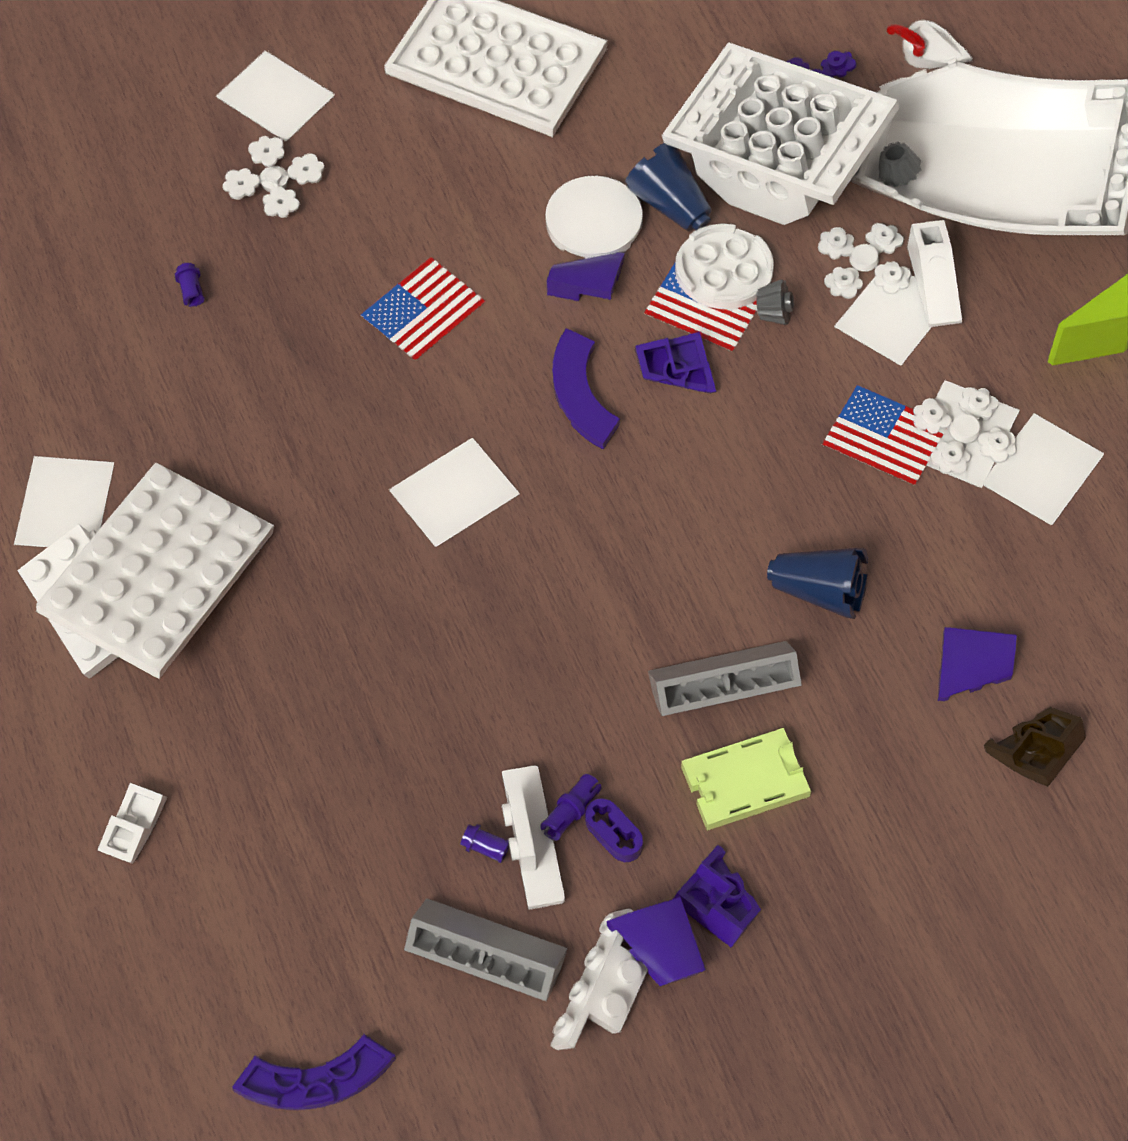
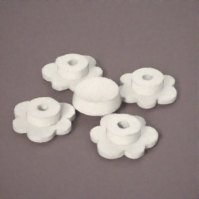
(273, 178)
(864, 258)
(964, 429)

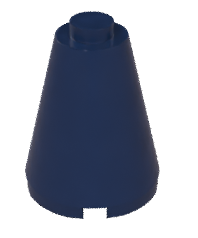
(670, 188)
(823, 578)

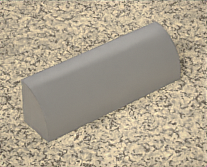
(725, 678)
(485, 949)

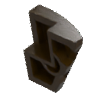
(1040, 745)

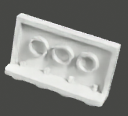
(42, 573)

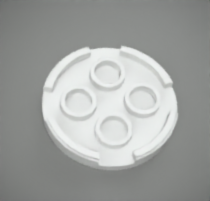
(593, 216)
(723, 266)

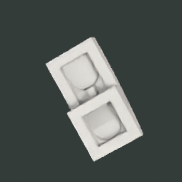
(133, 824)

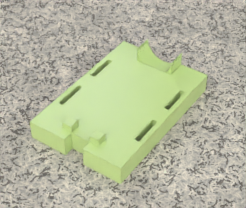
(746, 777)

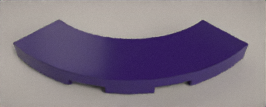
(574, 394)
(318, 1086)

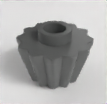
(898, 164)
(775, 302)

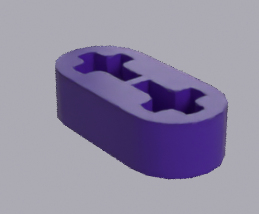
(619, 824)

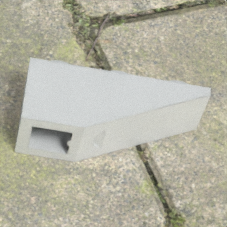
(935, 272)

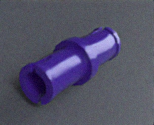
(570, 807)

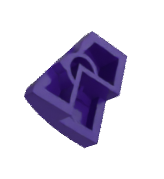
(585, 276)
(677, 363)
(974, 660)
(718, 899)
(661, 941)

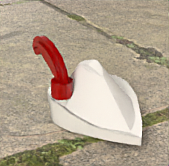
(928, 45)

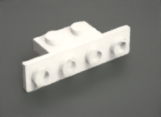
(530, 845)
(604, 989)

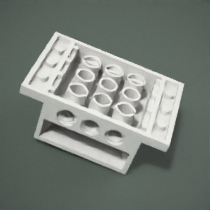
(777, 133)

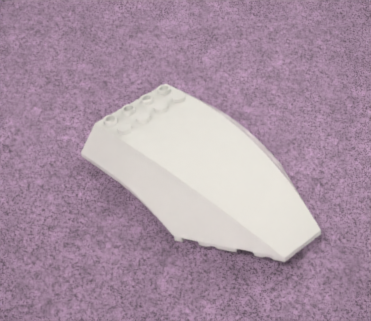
(1010, 150)

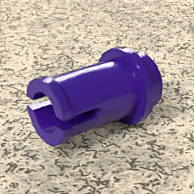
(188, 277)
(484, 843)

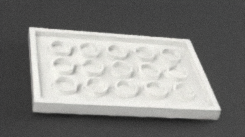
(498, 60)
(155, 570)

